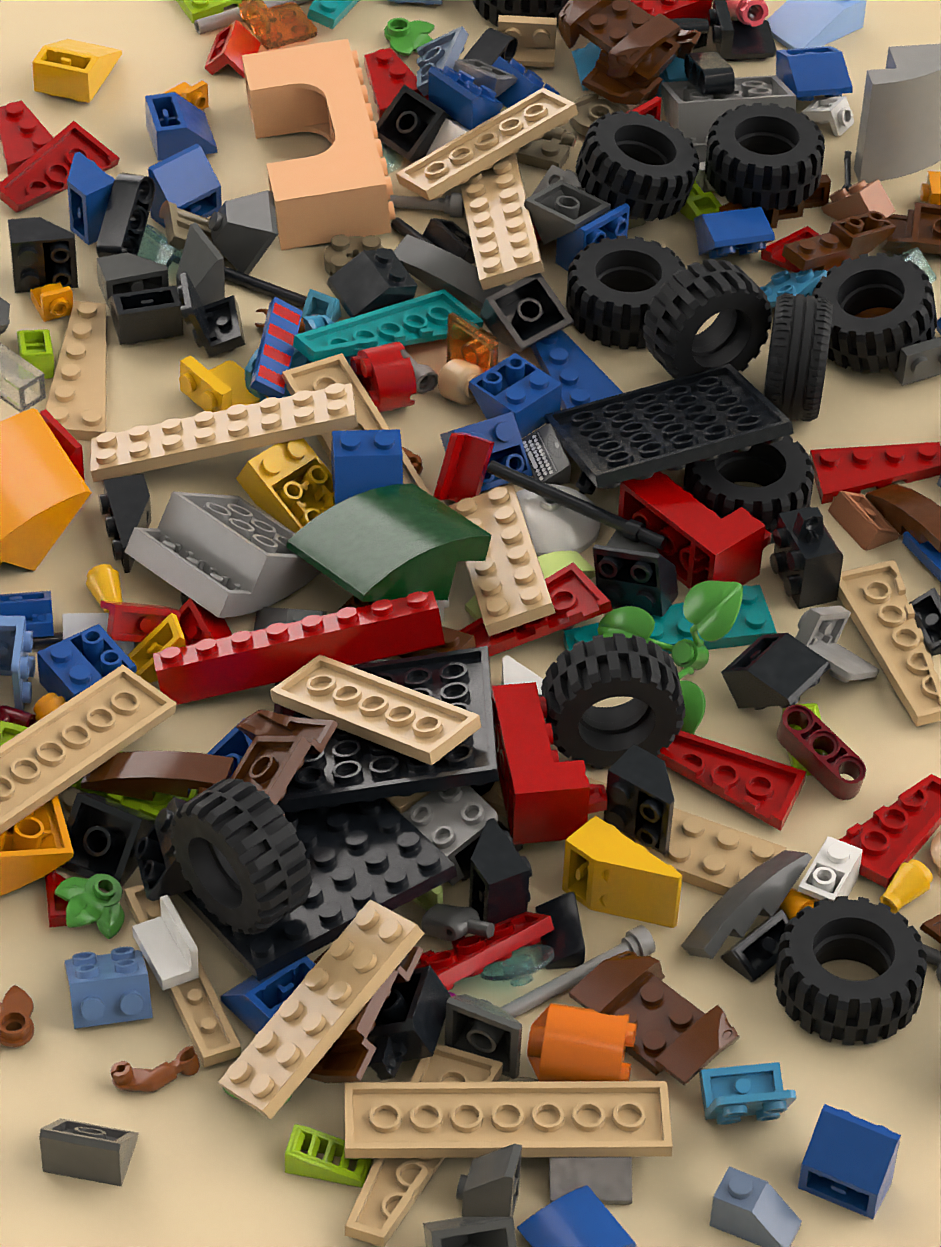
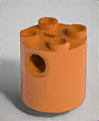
(580, 1045)

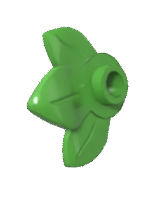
(407, 35)
(91, 905)

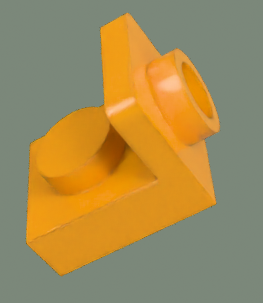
(194, 94)
(52, 301)

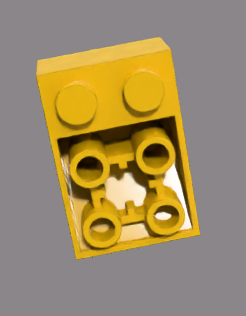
(73, 69)
(289, 483)
(620, 875)

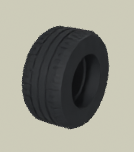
(798, 355)

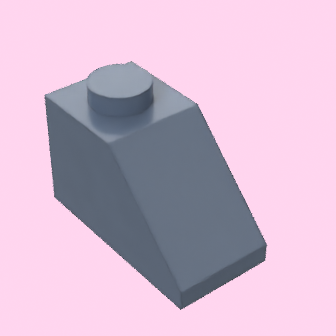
(753, 1211)

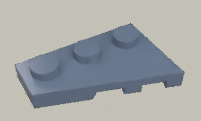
(439, 53)

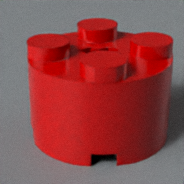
(386, 376)

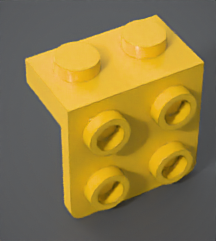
(217, 387)

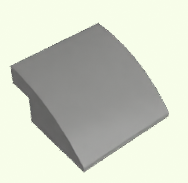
(696, 113)
(901, 115)
(221, 554)

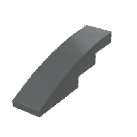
(443, 271)
(754, 895)

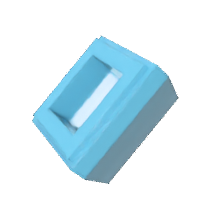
(321, 304)

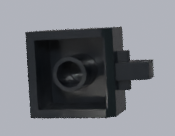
(806, 557)
(408, 1022)

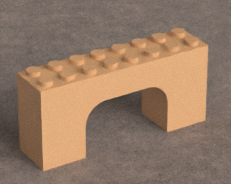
(345, 186)

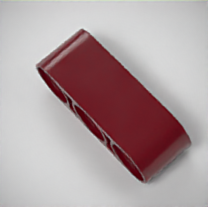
(823, 767)

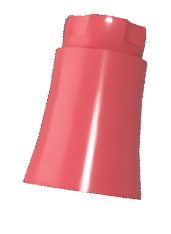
(748, 11)

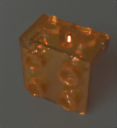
(277, 24)

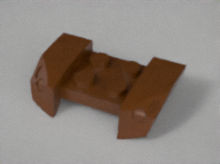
(616, 28)
(644, 81)
(917, 229)
(278, 749)
(669, 1028)
(352, 1051)

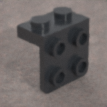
(736, 39)
(215, 324)

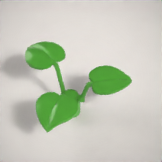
(711, 609)

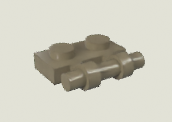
(545, 153)

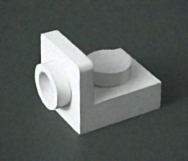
(832, 110)

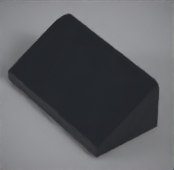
(450, 238)
(928, 618)
(567, 934)
(758, 949)

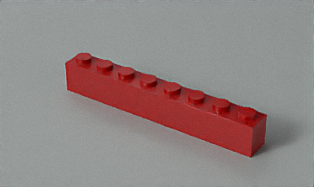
(282, 649)

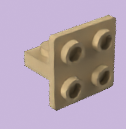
(535, 38)

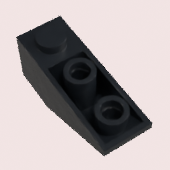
(127, 506)

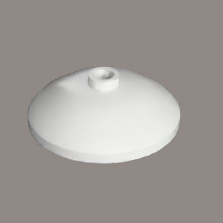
(555, 526)

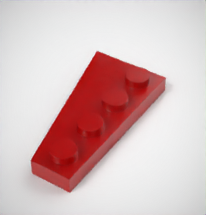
(49, 167)
(872, 466)
(573, 599)
(742, 778)
(897, 831)
(475, 952)

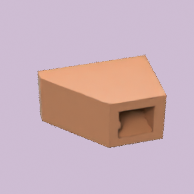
(859, 200)

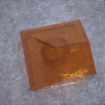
(471, 343)

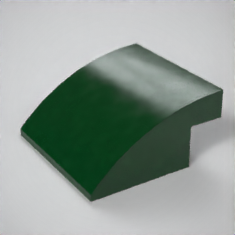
(390, 543)

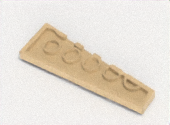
(79, 380)
(888, 626)
(398, 1182)

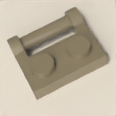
(178, 222)

